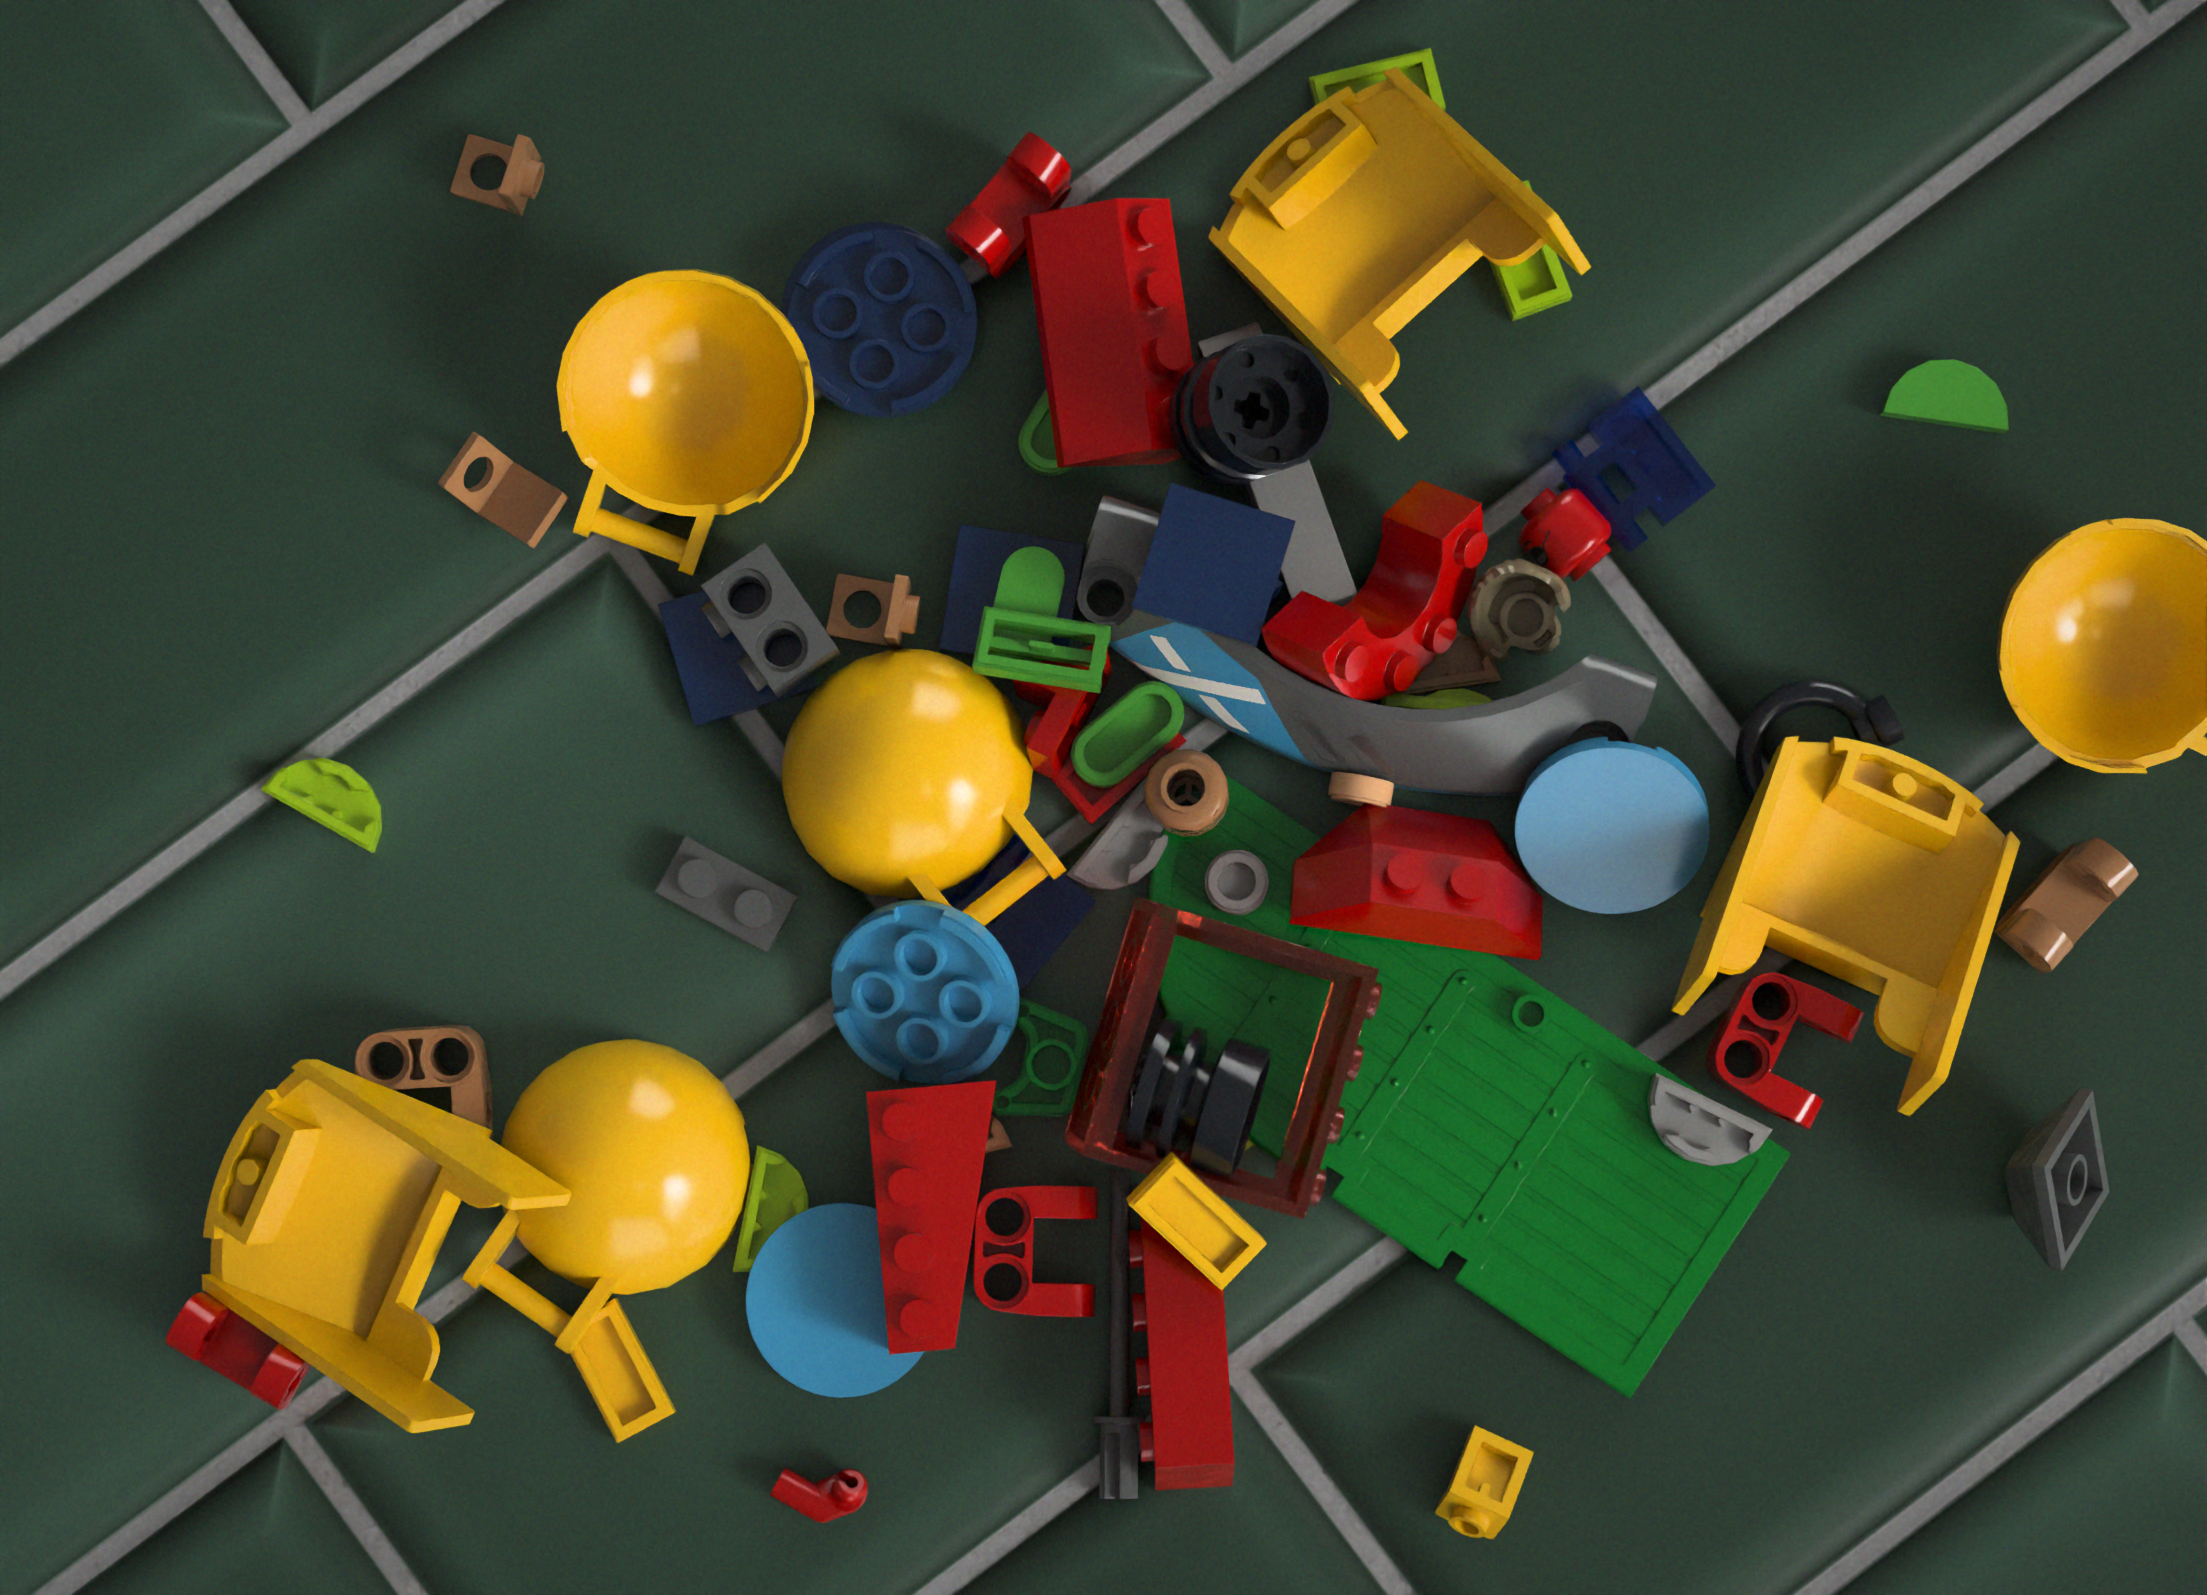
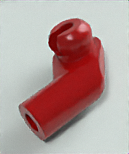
(824, 1499)

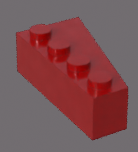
(927, 1187)
(1184, 1367)

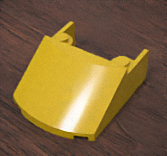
(1369, 220)
(1868, 877)
(336, 1221)

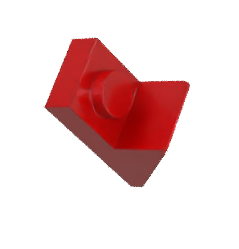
(1066, 713)

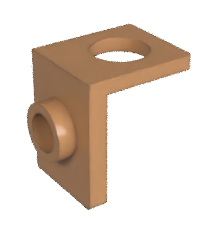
(520, 180)
(506, 494)
(897, 615)

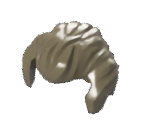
(1517, 609)

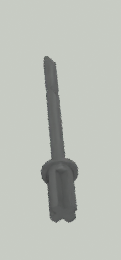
(1119, 1430)

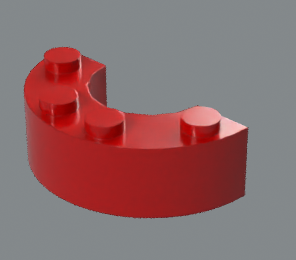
(1401, 612)

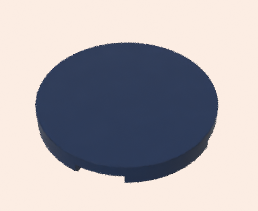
(884, 322)

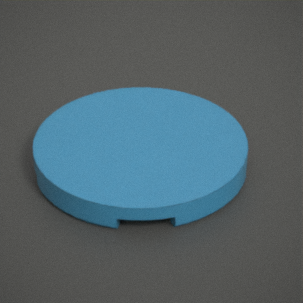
(1612, 825)
(924, 993)
(822, 1305)

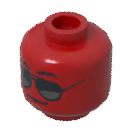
(1564, 533)

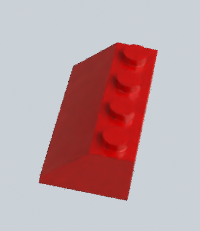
(1109, 328)

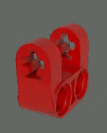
(1028, 183)
(1767, 1038)
(1033, 1297)
(237, 1350)

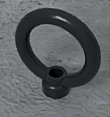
(1870, 721)

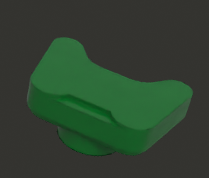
(1049, 1067)

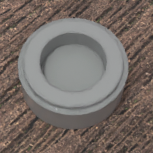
(1236, 882)

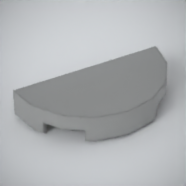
(1123, 849)
(1700, 1127)

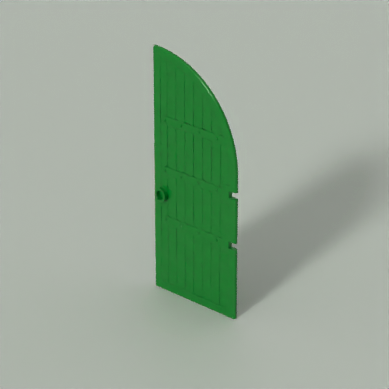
(1475, 1117)

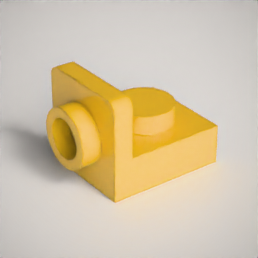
(1484, 1484)

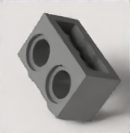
(781, 614)

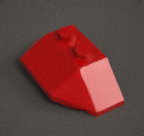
(1419, 882)

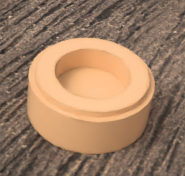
(1360, 789)

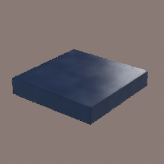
(1213, 564)
(976, 578)
(708, 665)

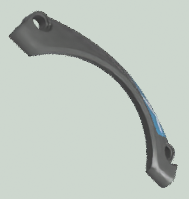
(1436, 751)

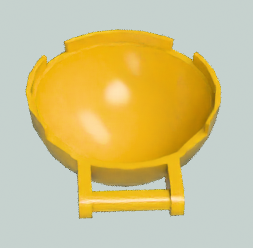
(683, 403)
(2111, 645)
(913, 780)
(651, 1173)

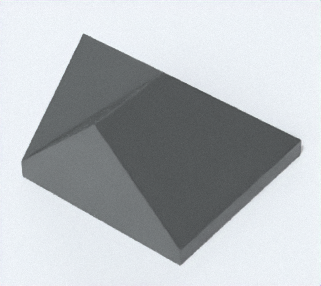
(2059, 1178)

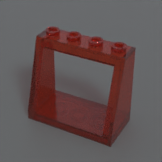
(1124, 1022)

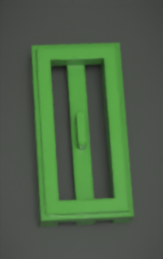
(1036, 672)

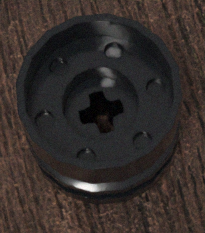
(1278, 393)
(1197, 1097)

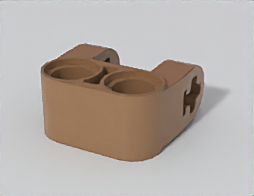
(2065, 902)
(422, 1069)

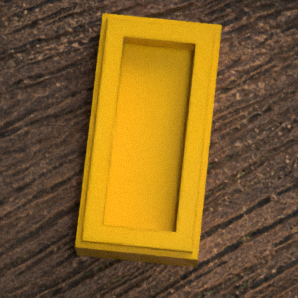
(1196, 1221)
(620, 1374)

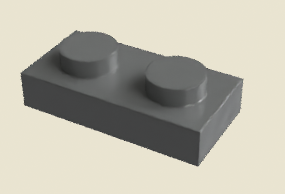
(727, 894)

